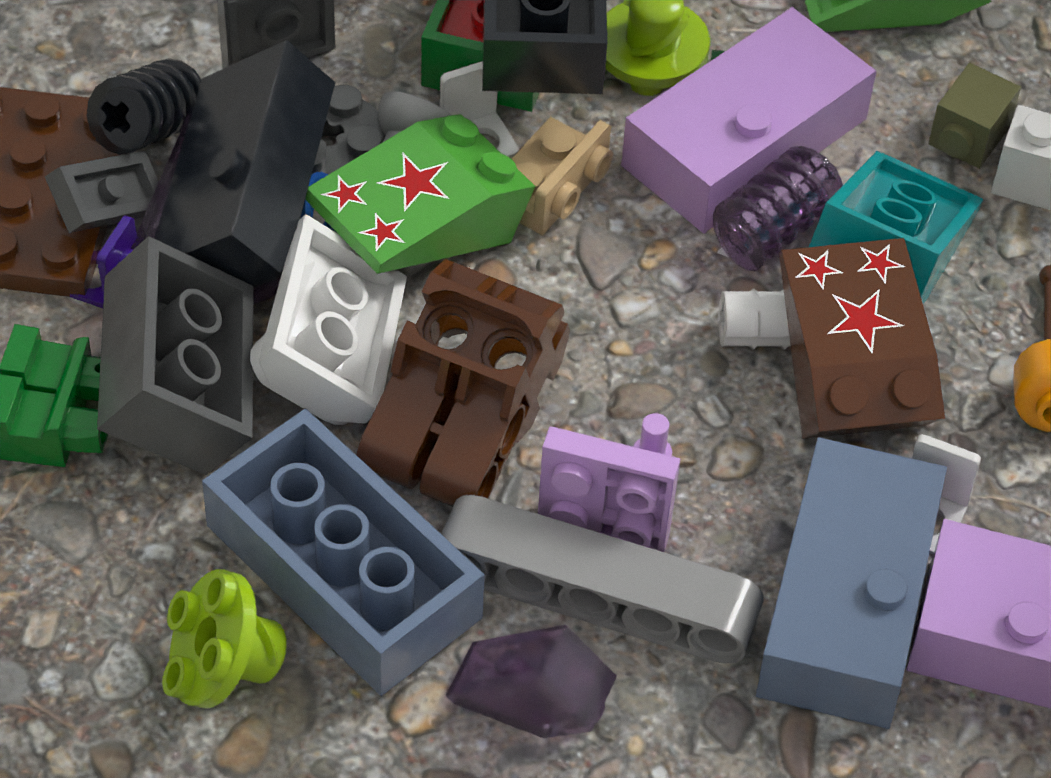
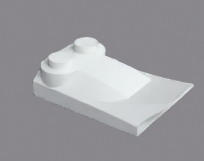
(329, 328)

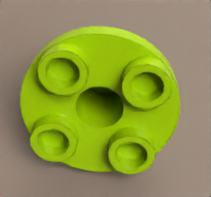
(655, 44)
(219, 640)

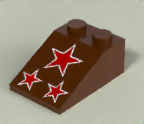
(859, 339)

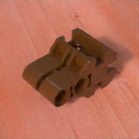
(450, 410)

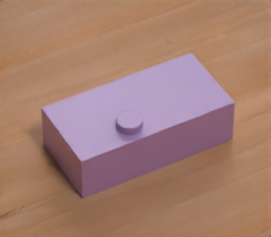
(743, 112)
(987, 614)

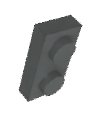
(103, 190)

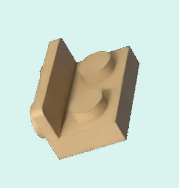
(561, 167)

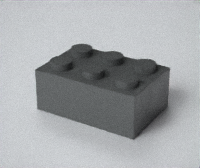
(176, 357)

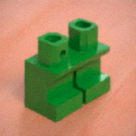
(45, 399)

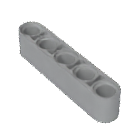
(606, 579)

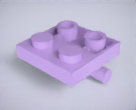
(611, 484)

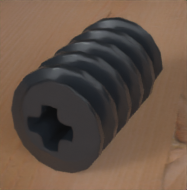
(142, 105)

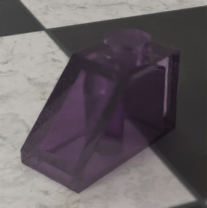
(535, 682)

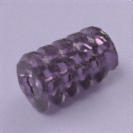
(775, 206)

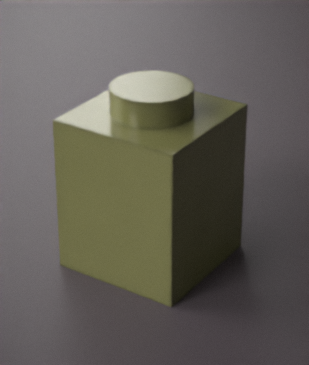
(974, 115)

